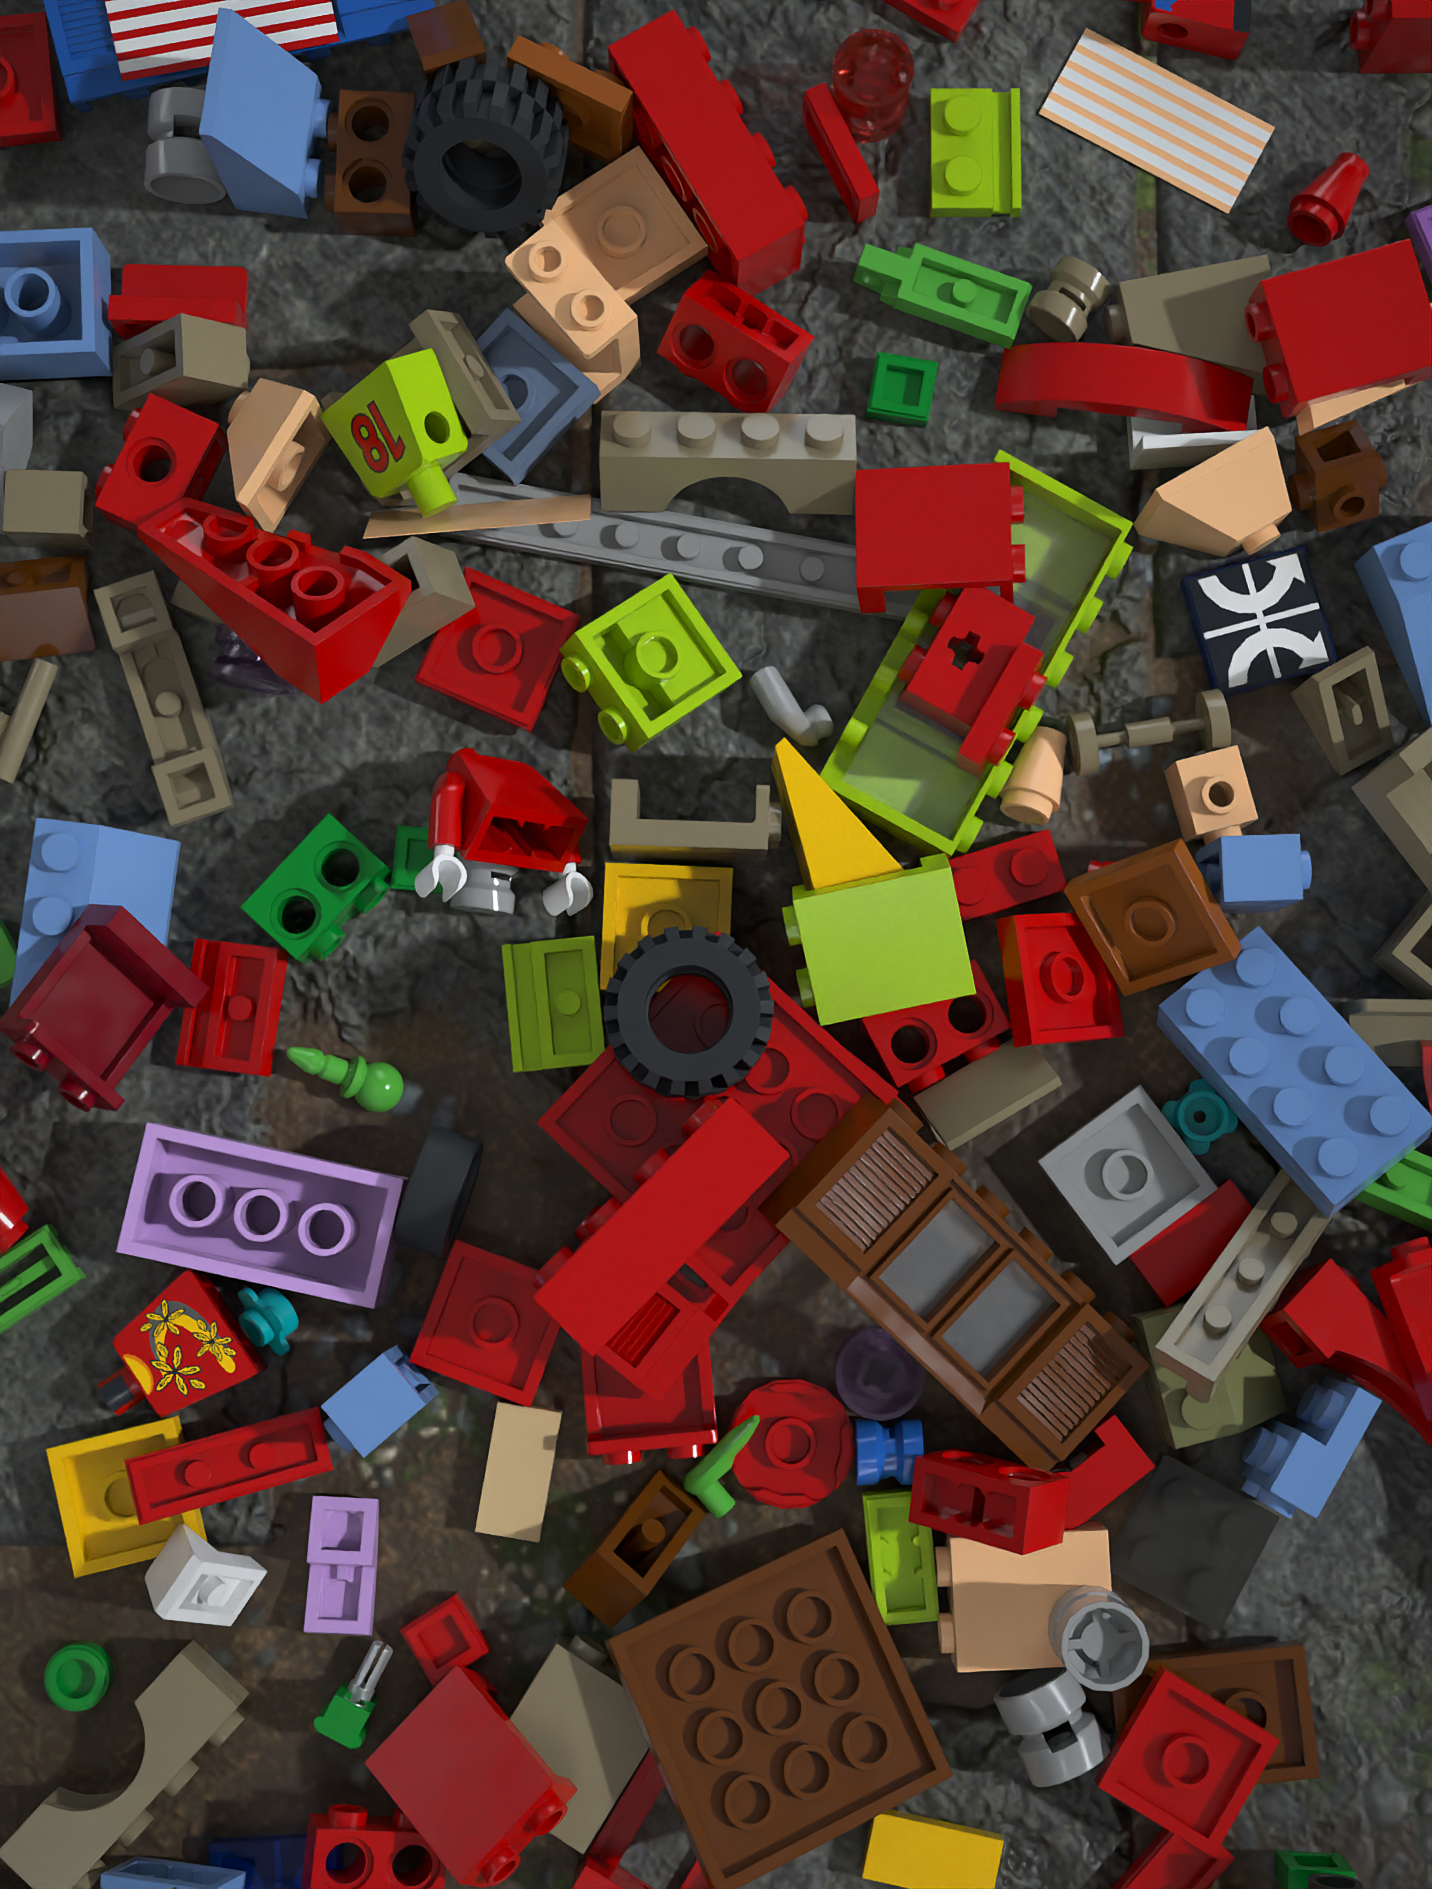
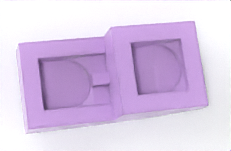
(342, 1566)

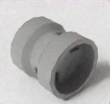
(485, 888)

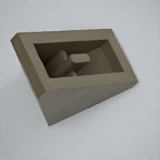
(1347, 711)

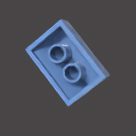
(85, 866)

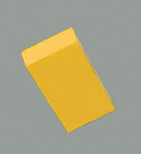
(930, 1853)

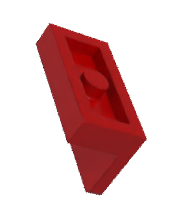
(163, 291)

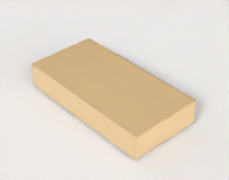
(518, 1471)

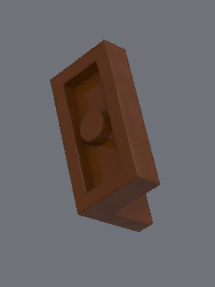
(45, 607)

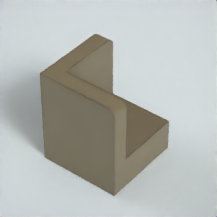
(49, 509)

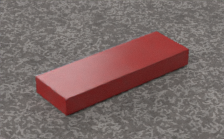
(227, 1465)

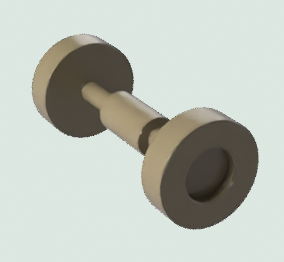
(1211, 722)

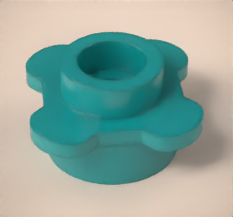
(1218, 1116)
(267, 1318)

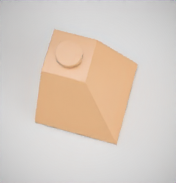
(273, 448)
(1223, 501)

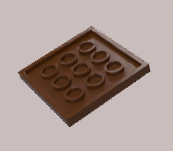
(778, 1711)

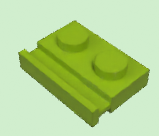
(974, 152)
(553, 1003)

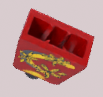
(180, 1349)

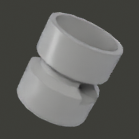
(177, 160)
(1098, 1638)
(1042, 1702)

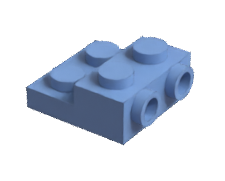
(1302, 1465)

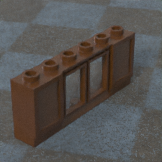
(956, 1281)

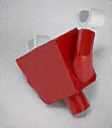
(508, 817)

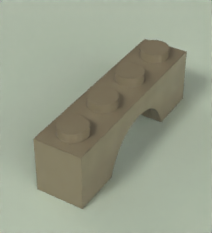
(658, 454)
(71, 1831)

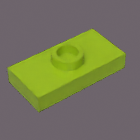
(899, 1559)

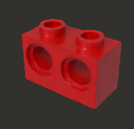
(740, 335)
(940, 1037)
(989, 1500)
(378, 1844)

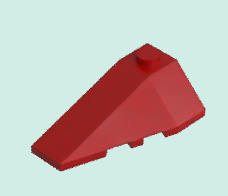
(295, 604)

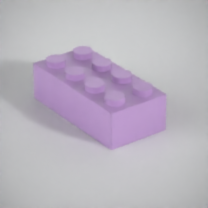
(263, 1215)

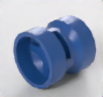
(886, 1450)

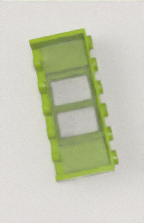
(901, 764)

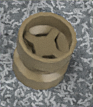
(1068, 300)

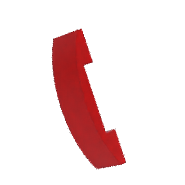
(1123, 383)

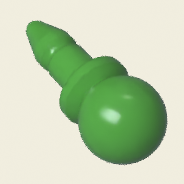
(373, 1085)

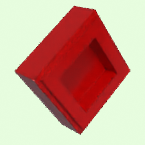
(445, 1638)

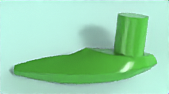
(703, 1476)

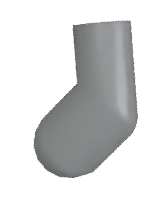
(785, 712)

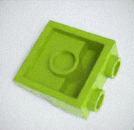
(647, 663)

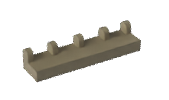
(1241, 1287)

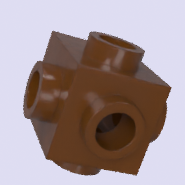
(1338, 489)

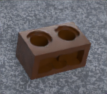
(371, 164)

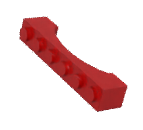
(1334, 1325)

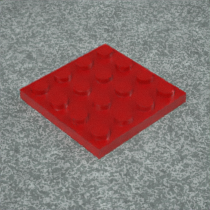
(793, 1092)

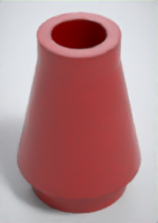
(1326, 204)

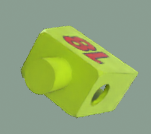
(401, 430)

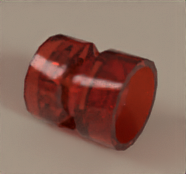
(872, 83)

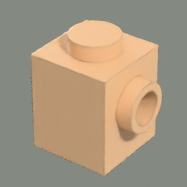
(1211, 795)

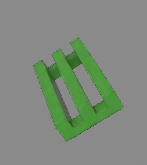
(58, 1257)

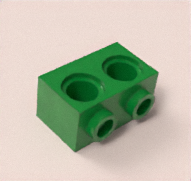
(306, 878)

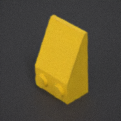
(825, 833)

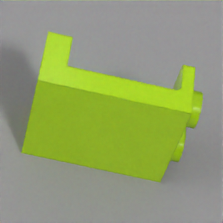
(880, 943)

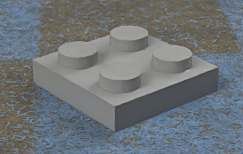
(1126, 1175)

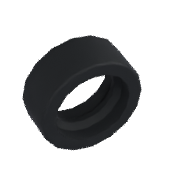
(438, 1191)

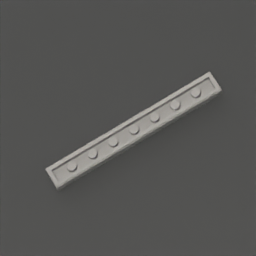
(686, 546)

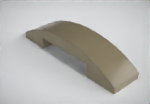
(166, 698)

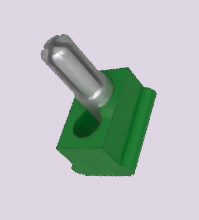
(348, 1712)

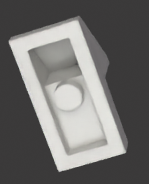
(198, 1582)

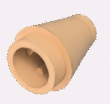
(1036, 778)

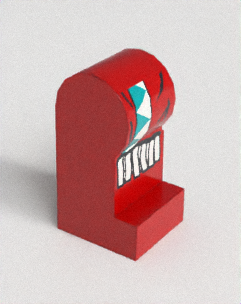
(1102, 1470)

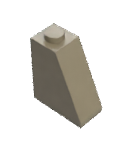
(1193, 315)

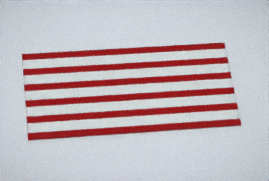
(179, 34)

